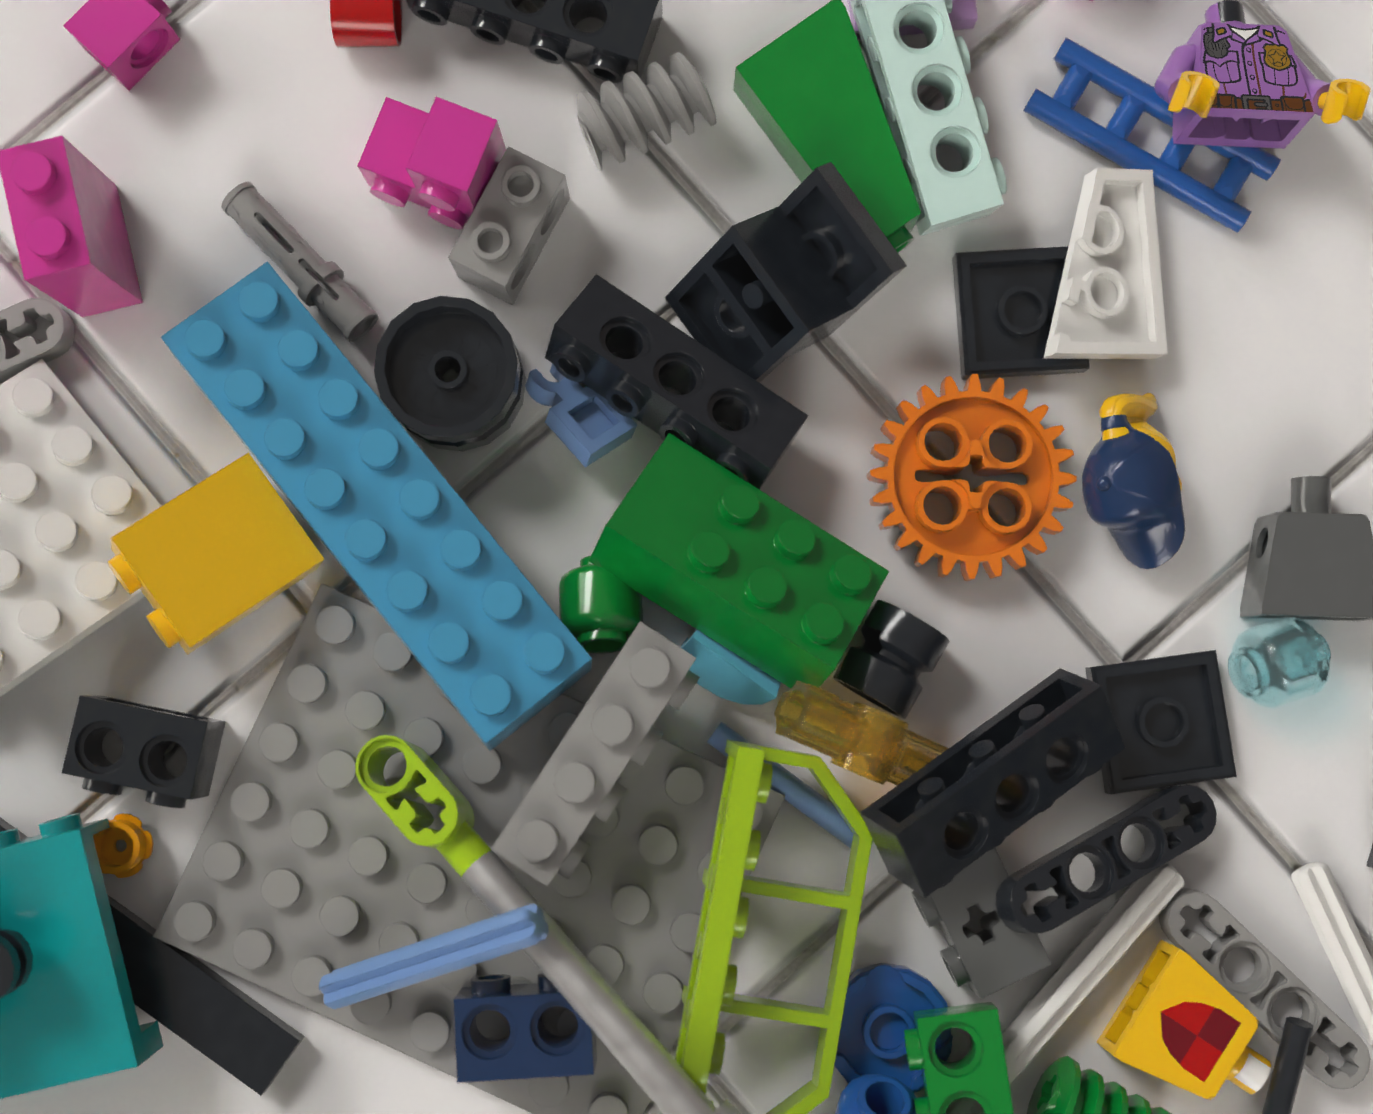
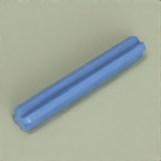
(435, 956)

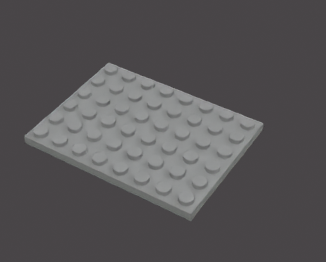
(317, 877)

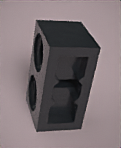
(145, 737)

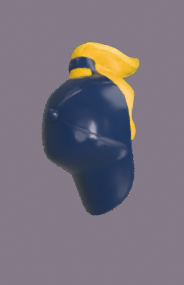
(1134, 482)

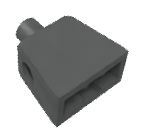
(1310, 560)

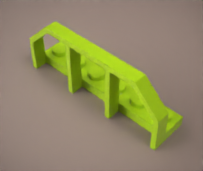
(726, 916)

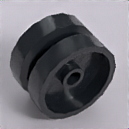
(429, 342)

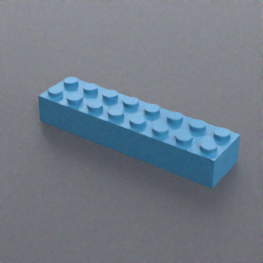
(379, 505)

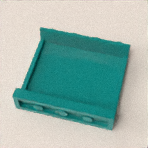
(77, 1004)

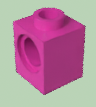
(124, 35)

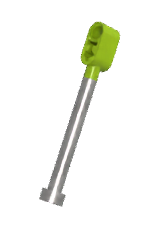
(502, 892)

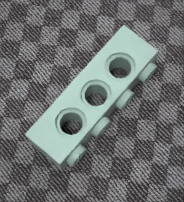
(897, 72)

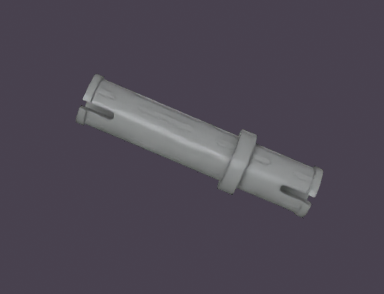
(254, 212)

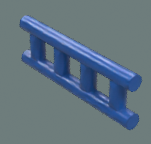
(1113, 143)

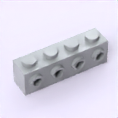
(594, 753)

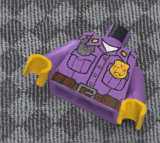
(1247, 85)

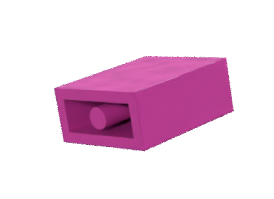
(69, 227)

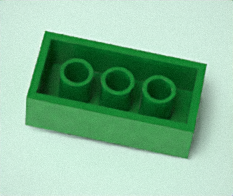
(738, 565)

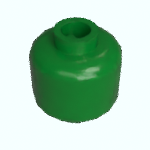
(598, 608)

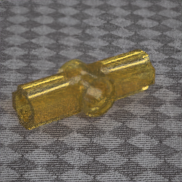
(853, 735)

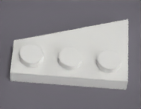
(1112, 273)

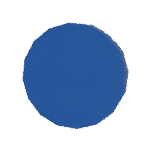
(874, 1021)

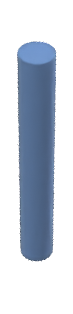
(794, 789)

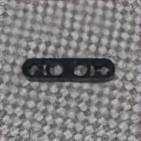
(1110, 863)

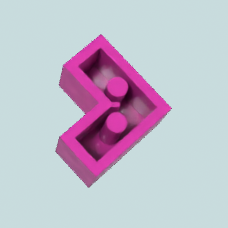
(432, 158)

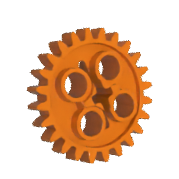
(969, 421)

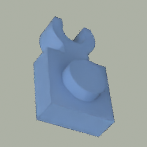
(580, 416)

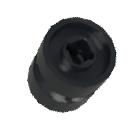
(891, 658)

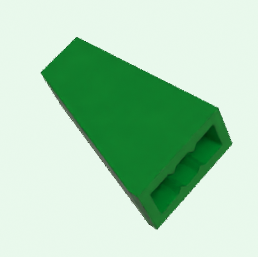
(822, 108)

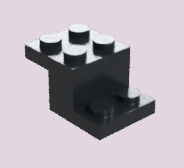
(786, 276)

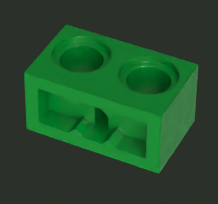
(976, 1076)

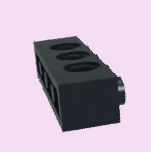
(551, 32)
(664, 356)
(993, 781)

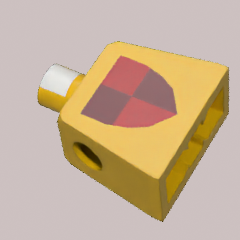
(1185, 1028)

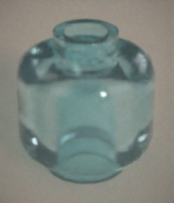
(1279, 662)

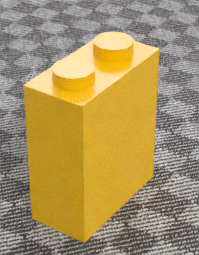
(213, 555)

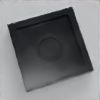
(1007, 312)
(1169, 722)

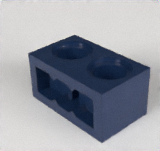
(529, 1048)

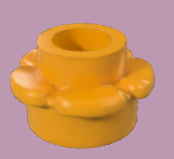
(138, 847)

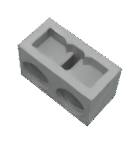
(510, 225)

